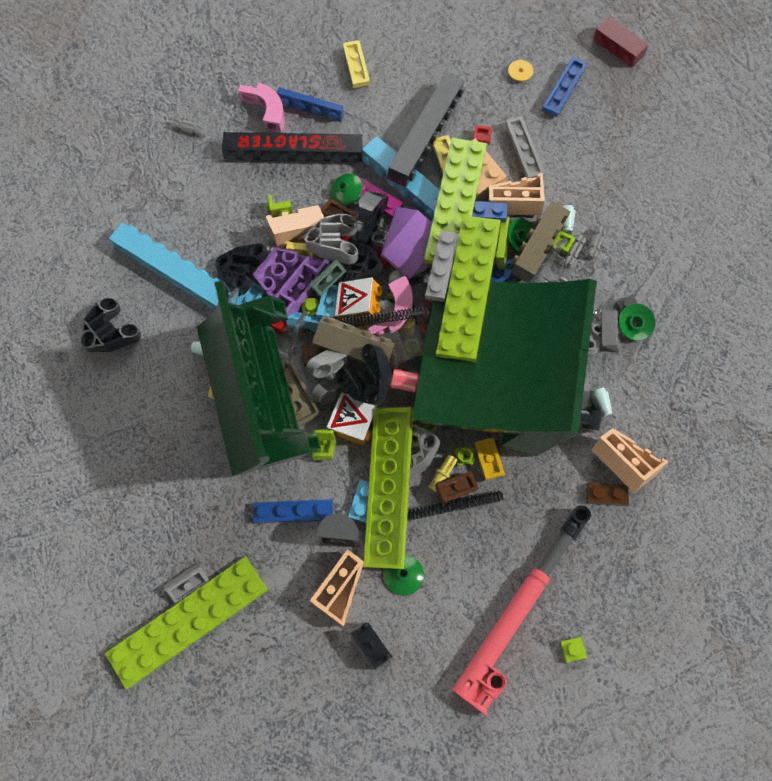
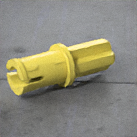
(444, 471)

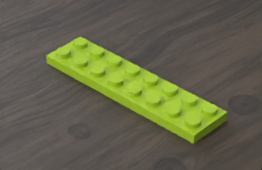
(457, 190)
(468, 289)
(388, 488)
(186, 622)

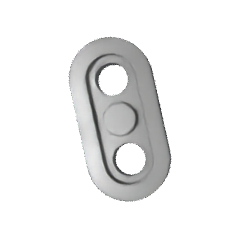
(595, 339)

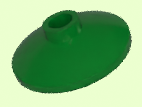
(351, 192)
(517, 232)
(644, 318)
(408, 584)

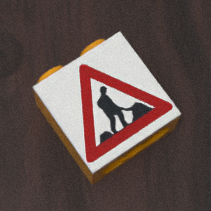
(358, 298)
(352, 420)

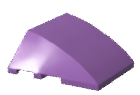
(407, 242)
(289, 276)

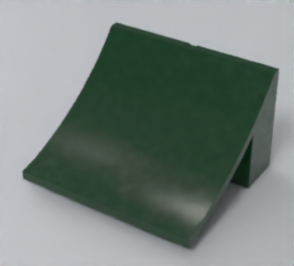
(525, 368)
(251, 384)

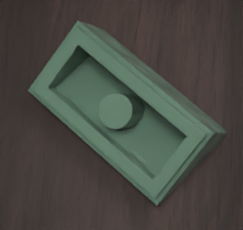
(327, 278)

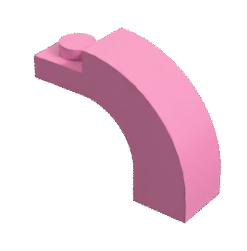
(269, 99)
(403, 298)

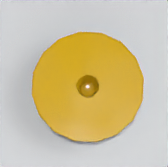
(520, 70)

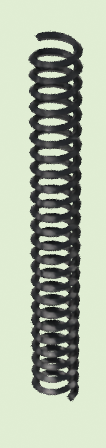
(387, 316)
(455, 505)

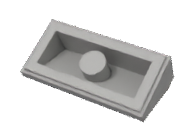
(610, 330)
(186, 583)

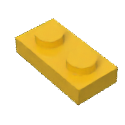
(489, 459)

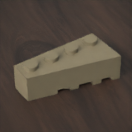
(539, 242)
(348, 339)

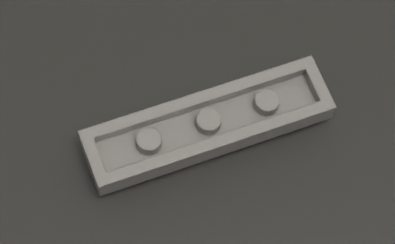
(524, 147)
(442, 266)

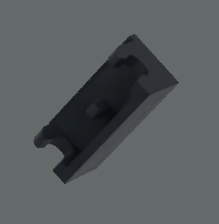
(371, 645)

